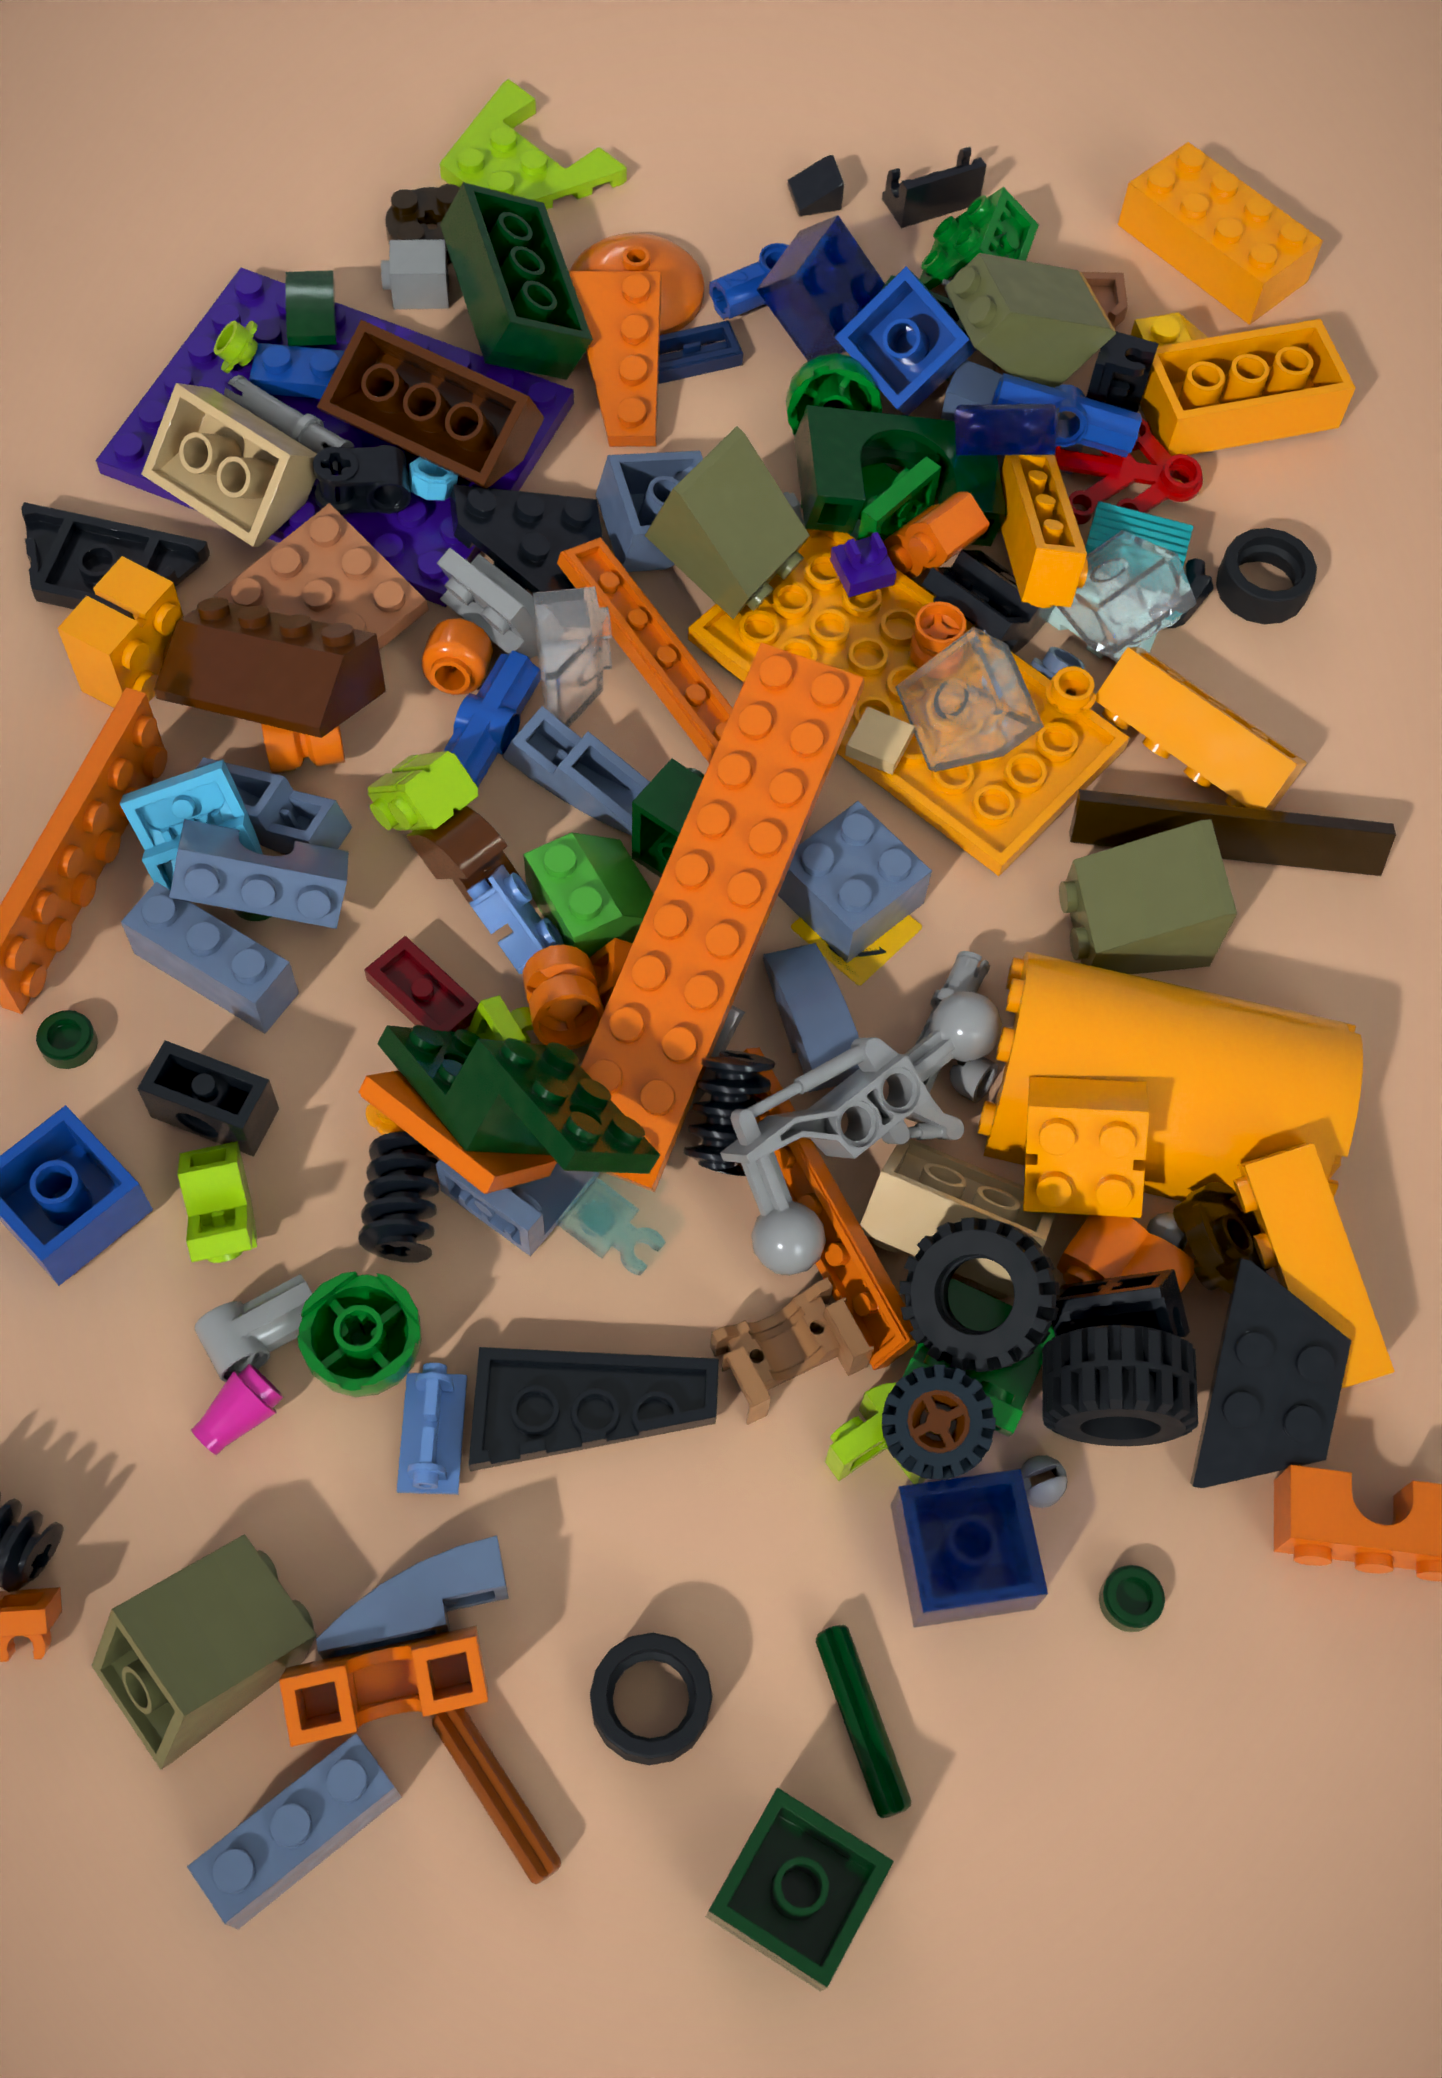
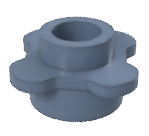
(1054, 661)

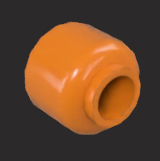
(457, 656)

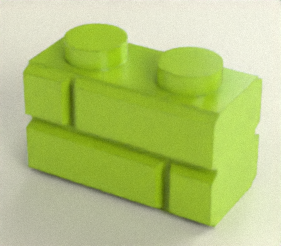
(421, 792)

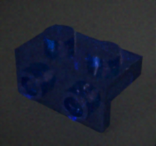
(1006, 429)

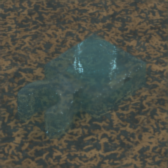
(602, 1220)

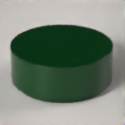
(66, 1039)
(1131, 1598)

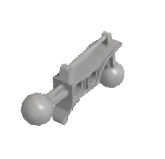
(789, 1234)

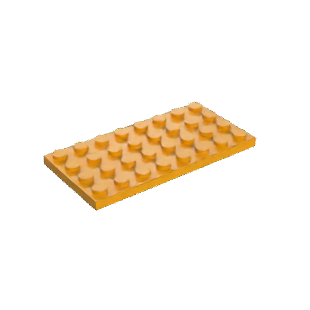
(984, 806)

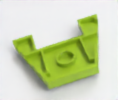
(504, 161)

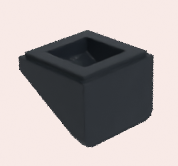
(817, 188)

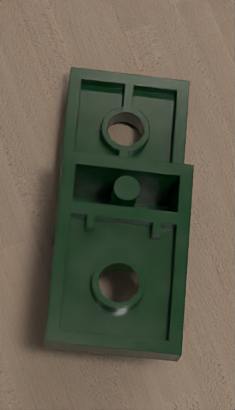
(518, 1099)

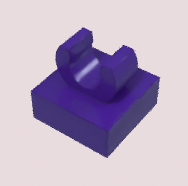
(863, 565)

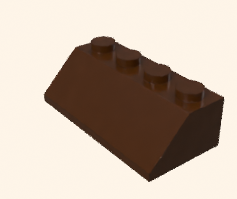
(431, 406)
(270, 667)

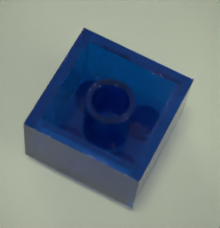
(820, 286)
(968, 1548)

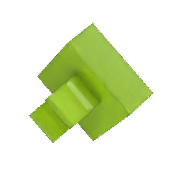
(496, 1022)

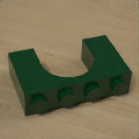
(840, 442)

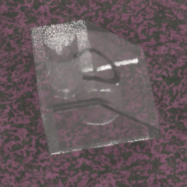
(1128, 594)
(571, 649)
(969, 703)

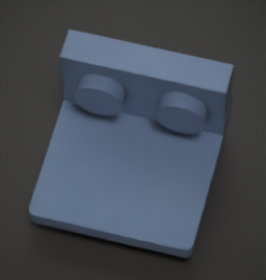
(518, 1213)

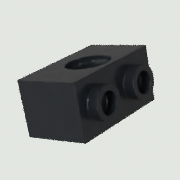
(208, 1097)

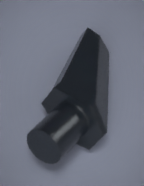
(1200, 585)

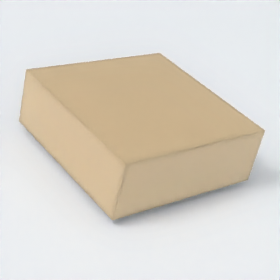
(879, 740)

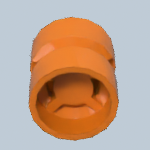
(289, 748)
(562, 996)

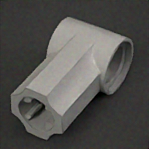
(249, 1331)

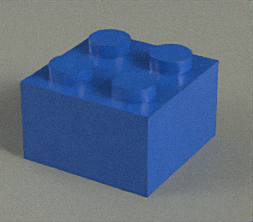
(906, 341)
(66, 1195)

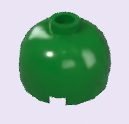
(831, 382)
(360, 1333)

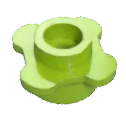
(236, 345)

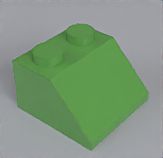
(588, 889)

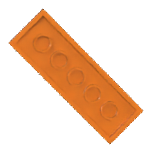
(75, 848)

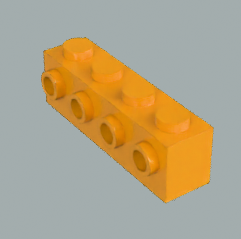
(1041, 532)
(1197, 731)
(1311, 1250)

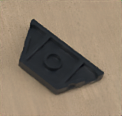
(76, 551)
(1270, 1384)

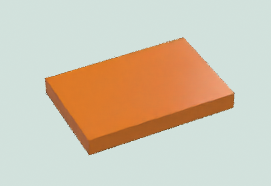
(485, 1170)

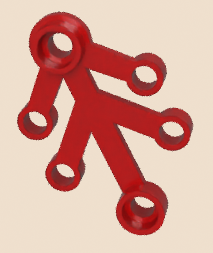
(1122, 472)

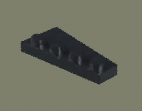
(575, 1401)

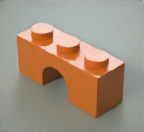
(1321, 1523)
(408, 1676)

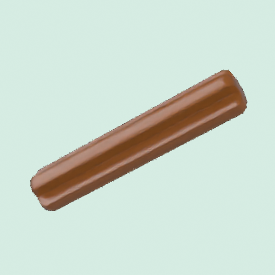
(497, 1794)

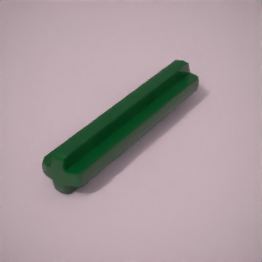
(863, 1721)

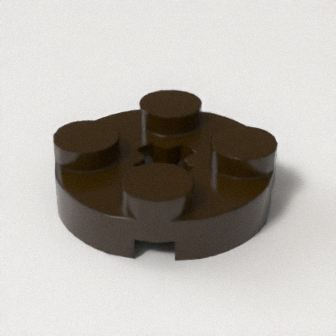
(416, 209)
(1217, 1234)

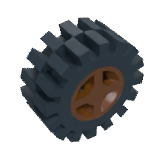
(947, 1397)

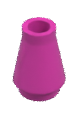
(238, 1408)

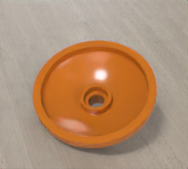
(680, 275)

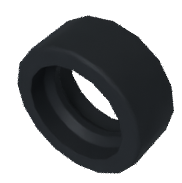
(1269, 547)
(640, 1649)

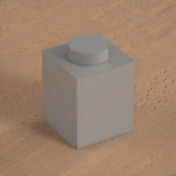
(417, 274)

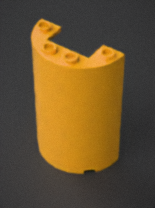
(1218, 1070)

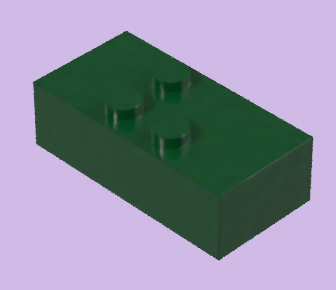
(515, 282)

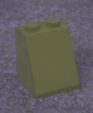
(1029, 316)
(730, 527)
(1150, 902)
(201, 1647)

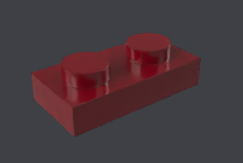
(421, 988)

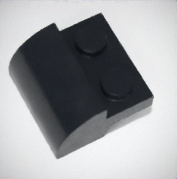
(987, 598)

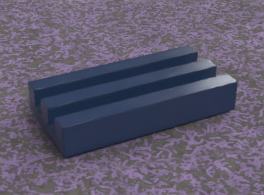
(695, 358)

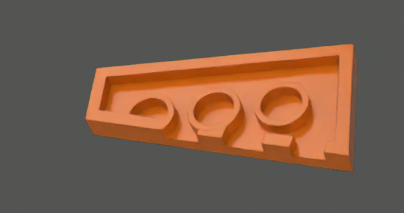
(624, 351)

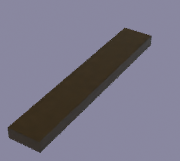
(1240, 831)

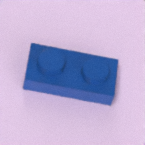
(294, 370)

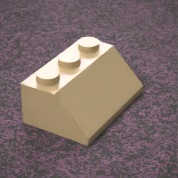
(229, 464)
(930, 1188)

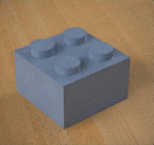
(854, 881)

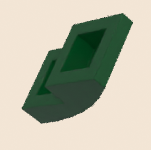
(310, 308)

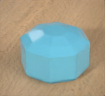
(430, 480)

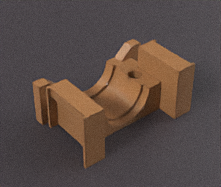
(789, 1346)

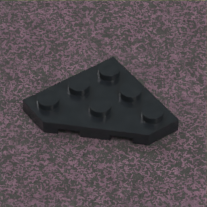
(524, 531)

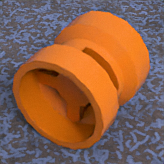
(935, 629)

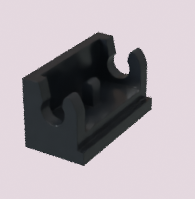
(935, 193)
(1122, 371)
(1133, 1300)

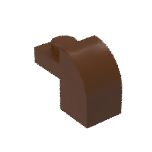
(462, 850)

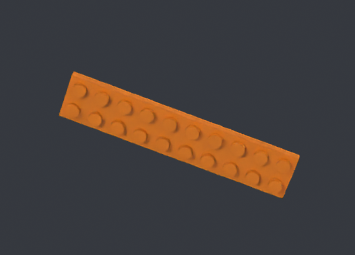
(718, 892)

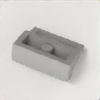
(491, 601)

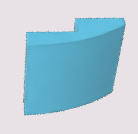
(198, 796)

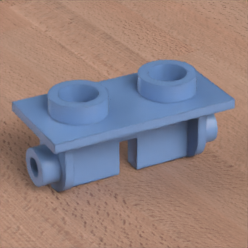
(510, 903)
(432, 1431)

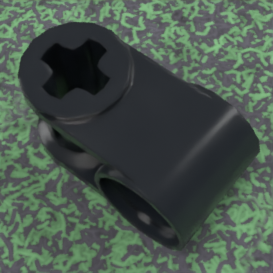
(367, 478)

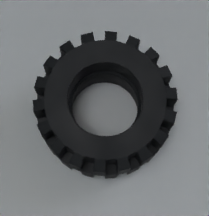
(928, 1294)
(1119, 1385)

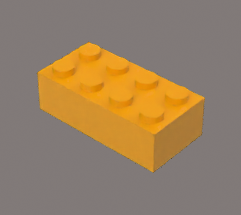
(1219, 232)
(1246, 388)

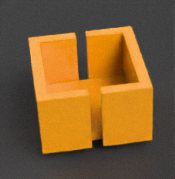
(113, 649)
(1087, 1146)

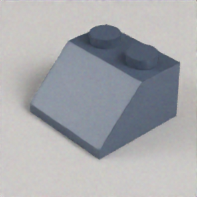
(631, 497)

